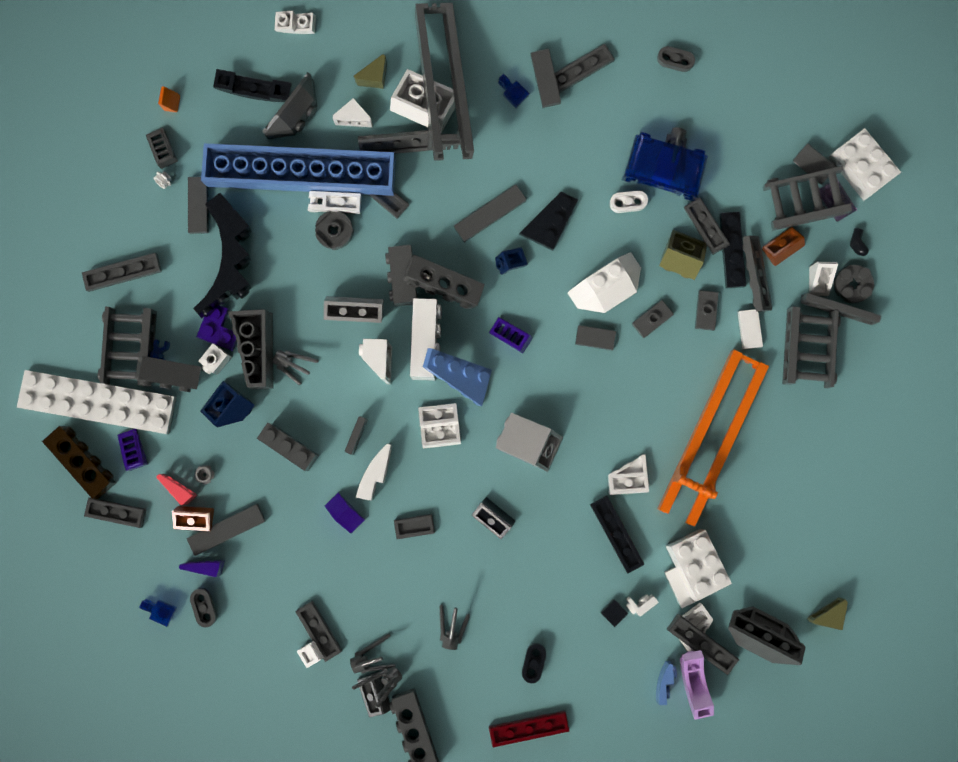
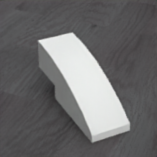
(375, 473)

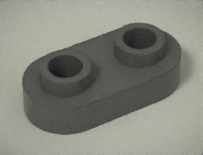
(676, 56)
(200, 608)

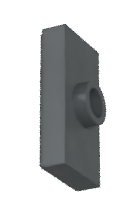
(706, 310)
(652, 319)

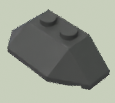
(294, 111)
(766, 636)

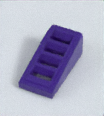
(524, 343)
(142, 461)
(208, 568)

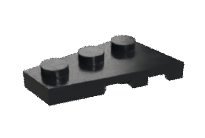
(550, 222)

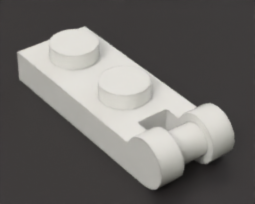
(335, 202)

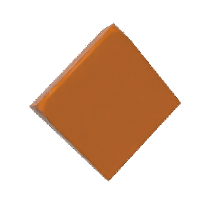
(169, 100)

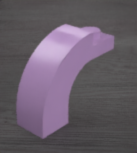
(695, 684)

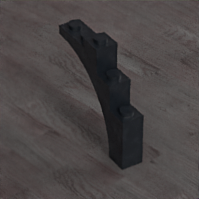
(234, 257)

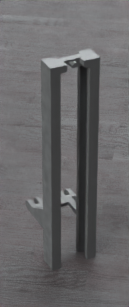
(436, 140)

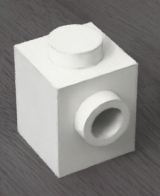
(214, 359)

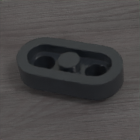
(533, 662)

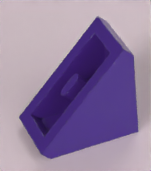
(344, 513)

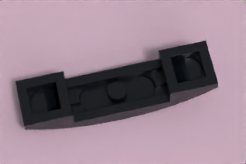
(251, 88)

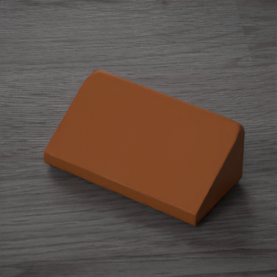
(784, 246)
(192, 518)

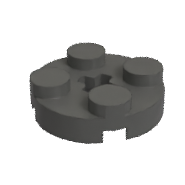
(334, 219)
(859, 274)

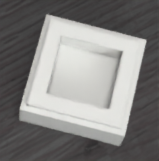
(310, 654)

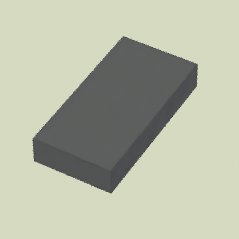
(393, 204)
(595, 337)
(356, 435)
(414, 526)

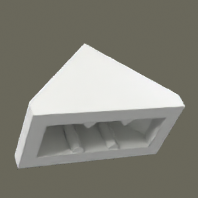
(352, 115)
(821, 278)

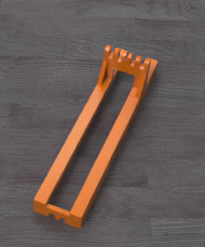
(708, 489)

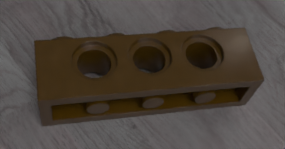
(57, 442)

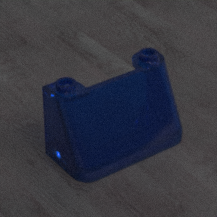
(665, 166)

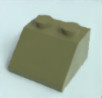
(683, 255)

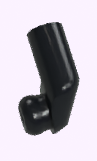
(857, 244)

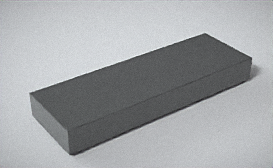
(545, 78)
(196, 206)
(706, 226)
(115, 512)
(319, 630)

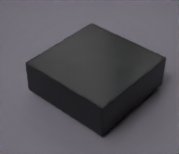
(614, 613)

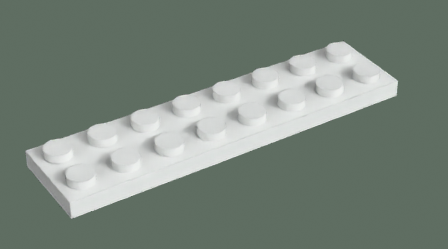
(96, 402)

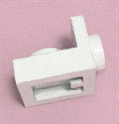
(645, 604)

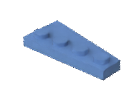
(460, 374)

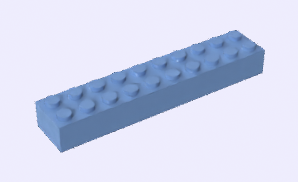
(298, 169)

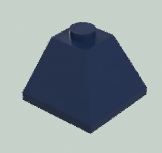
(226, 406)

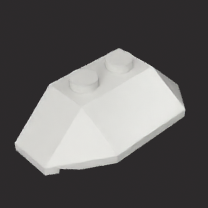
(608, 285)

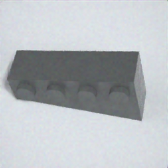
(255, 345)

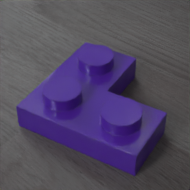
(214, 332)

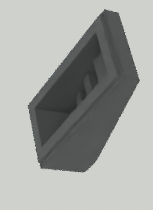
(167, 160)

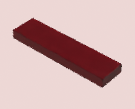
(529, 728)

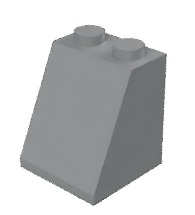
(529, 441)

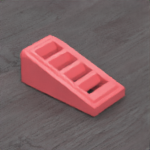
(177, 490)

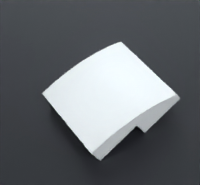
(439, 425)

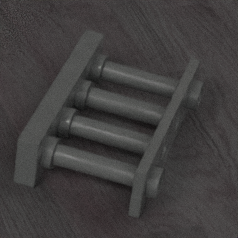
(801, 217)
(146, 338)
(793, 355)

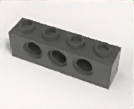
(471, 287)
(409, 700)

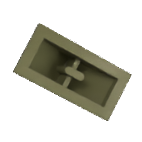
(373, 74)
(831, 615)

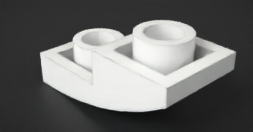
(295, 23)

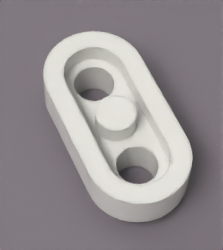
(627, 200)

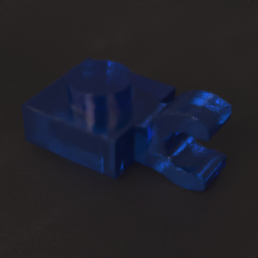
(515, 92)
(158, 352)
(160, 612)

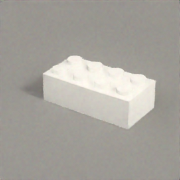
(424, 335)

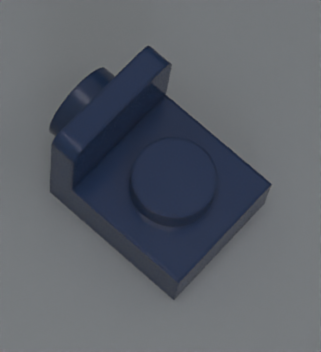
(510, 260)

